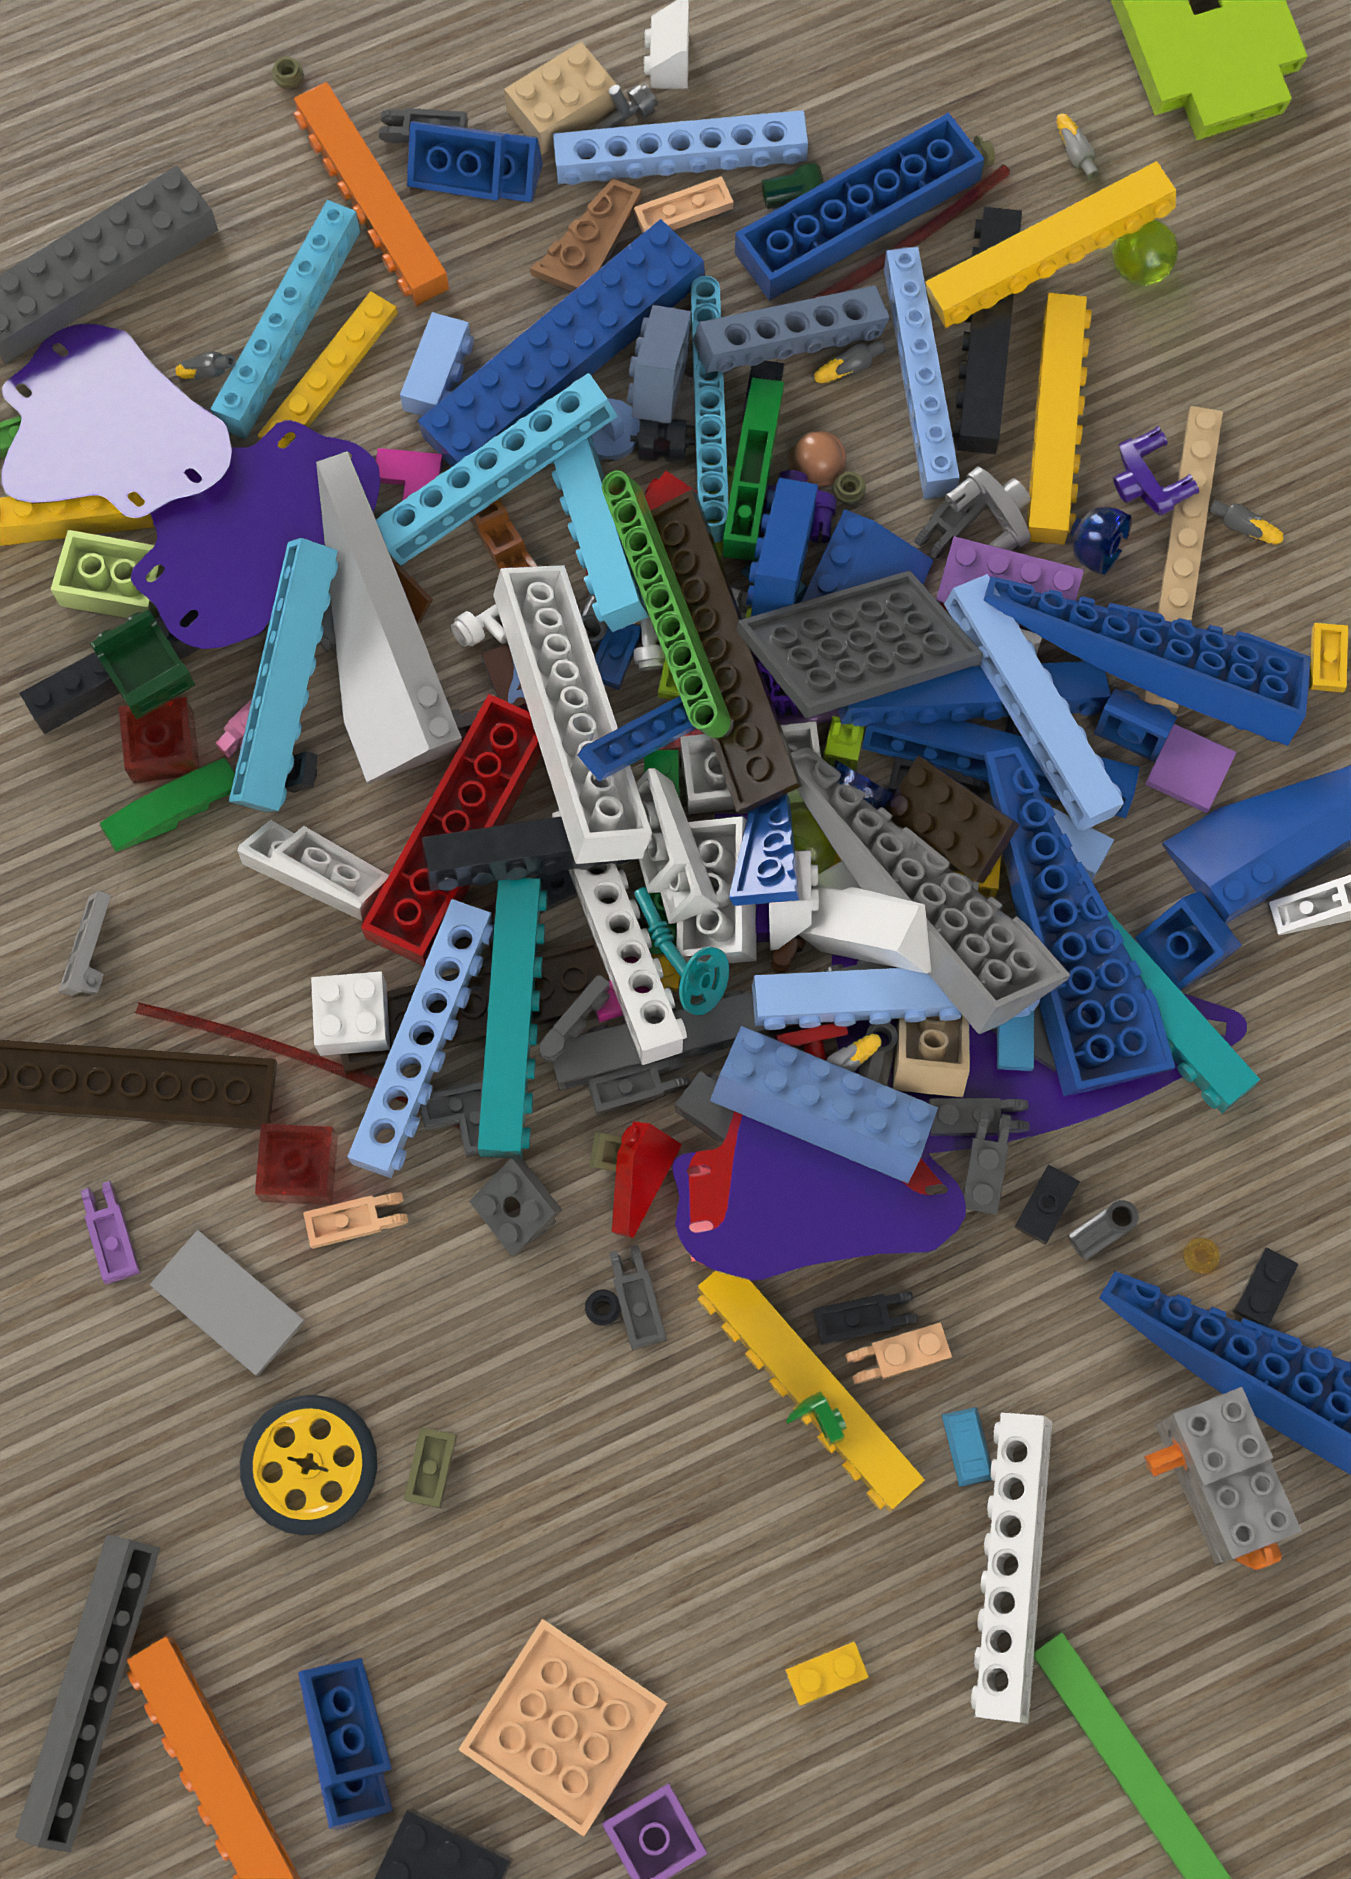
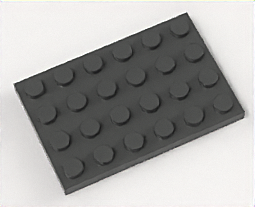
(858, 643)

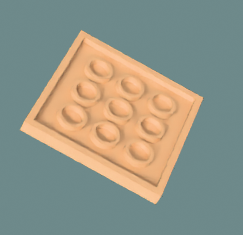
(563, 1727)

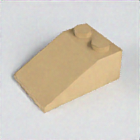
(932, 1056)

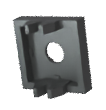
(536, 1203)

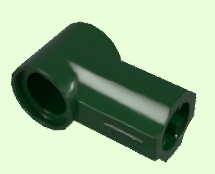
(786, 188)

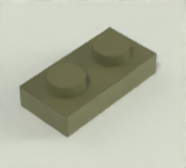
(430, 1468)

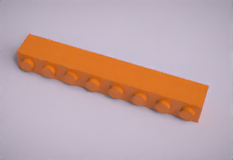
(371, 194)
(208, 1763)

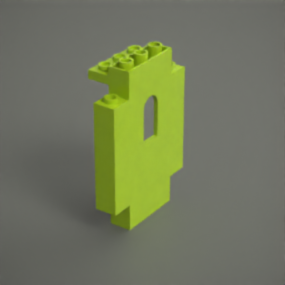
(1215, 63)

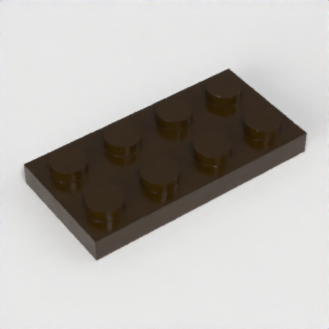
(951, 819)

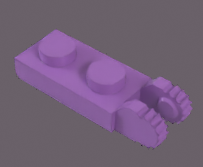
(110, 1236)

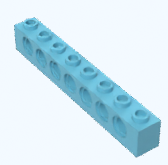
(286, 318)
(495, 469)

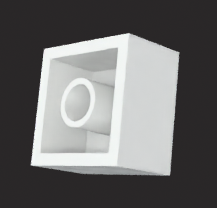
(350, 1013)

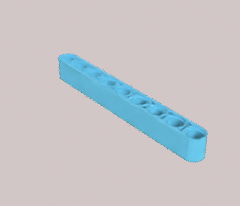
(709, 420)

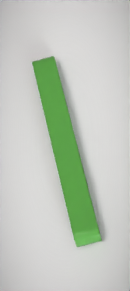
(674, 613)

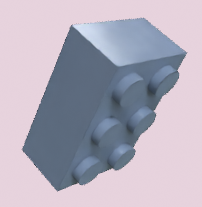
(659, 364)

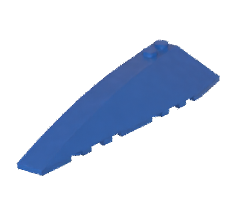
(1214, 673)
(1264, 842)
(1103, 1017)
(1286, 1384)

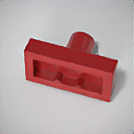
(812, 1038)

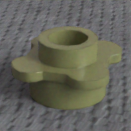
(986, 150)

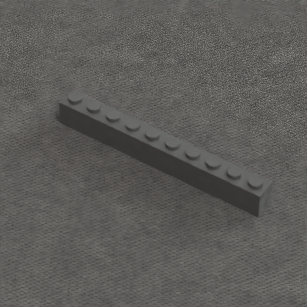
(613, 1049)

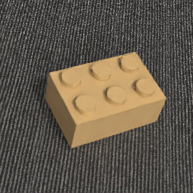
(560, 96)

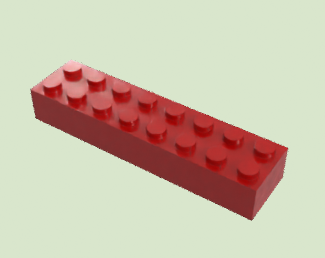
(472, 795)

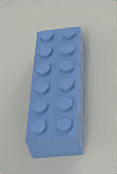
(824, 1104)

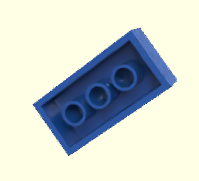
(783, 547)

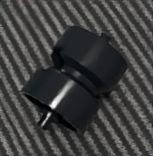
(662, 440)

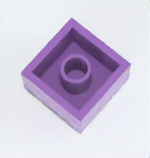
(655, 1836)

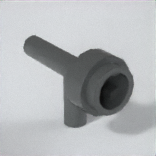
(641, 101)

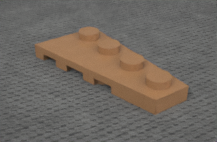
(590, 238)

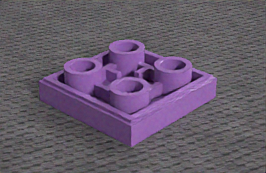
(1190, 768)

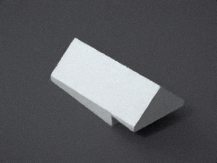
(672, 857)
(314, 867)
(870, 928)

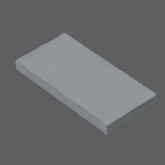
(227, 1303)

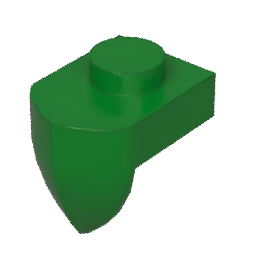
(829, 1420)

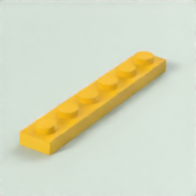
(333, 365)

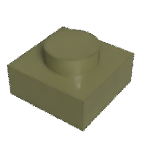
(605, 1151)

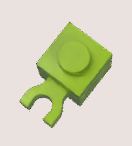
(844, 743)

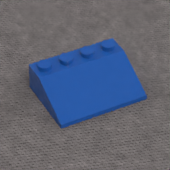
(861, 554)

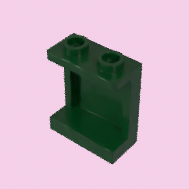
(142, 663)

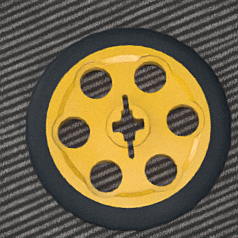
(261, 1449)

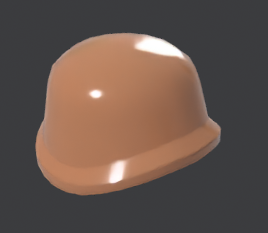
(819, 457)

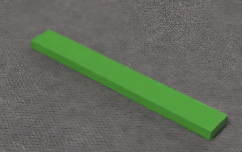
(1127, 1761)

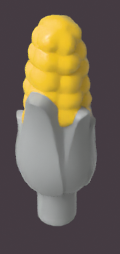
(1077, 146)
(856, 1053)

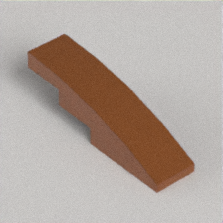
(501, 537)

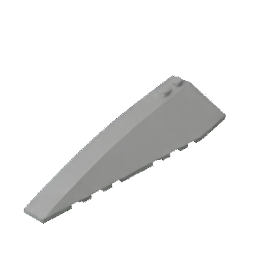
(384, 669)
(977, 952)

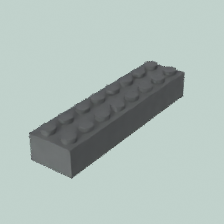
(100, 260)

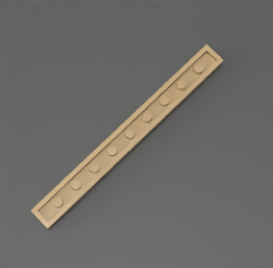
(1188, 524)

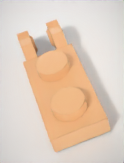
(351, 1219)
(902, 1353)

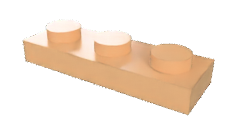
(686, 205)

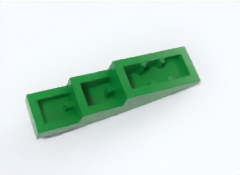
(167, 805)

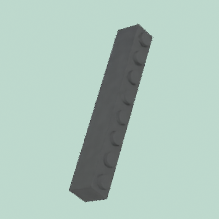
(87, 1694)

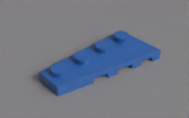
(766, 857)

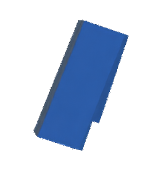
(473, 162)
(346, 1742)

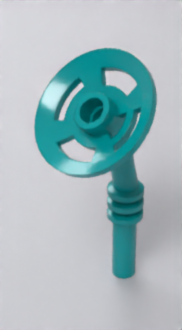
(695, 976)

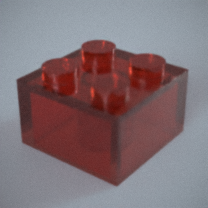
(160, 742)
(296, 1164)

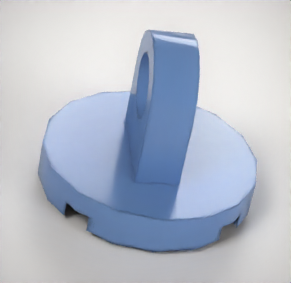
(614, 438)

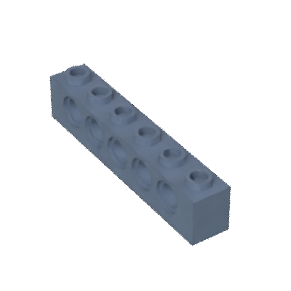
(790, 329)

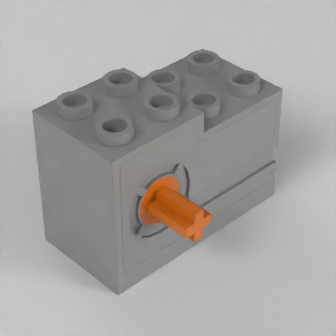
(1227, 1479)

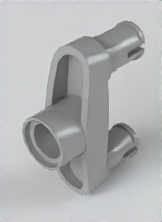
(1003, 502)

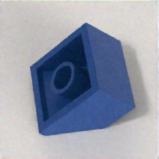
(1135, 724)
(1188, 940)

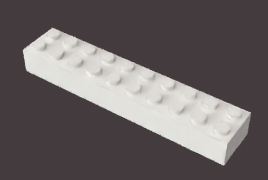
(569, 712)

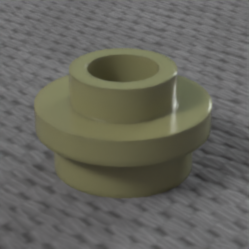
(287, 65)
(852, 480)

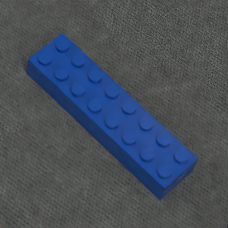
(858, 206)

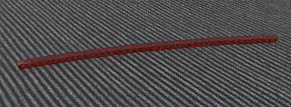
(921, 234)
(260, 1042)

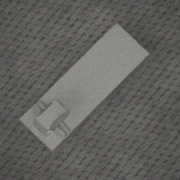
(78, 974)

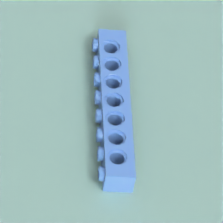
(692, 136)
(921, 372)
(459, 922)

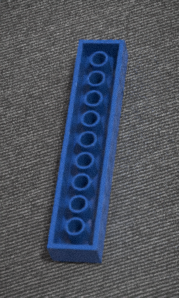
(565, 343)

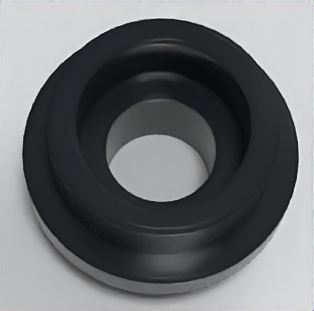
(598, 1297)

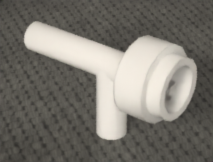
(469, 629)
(649, 656)

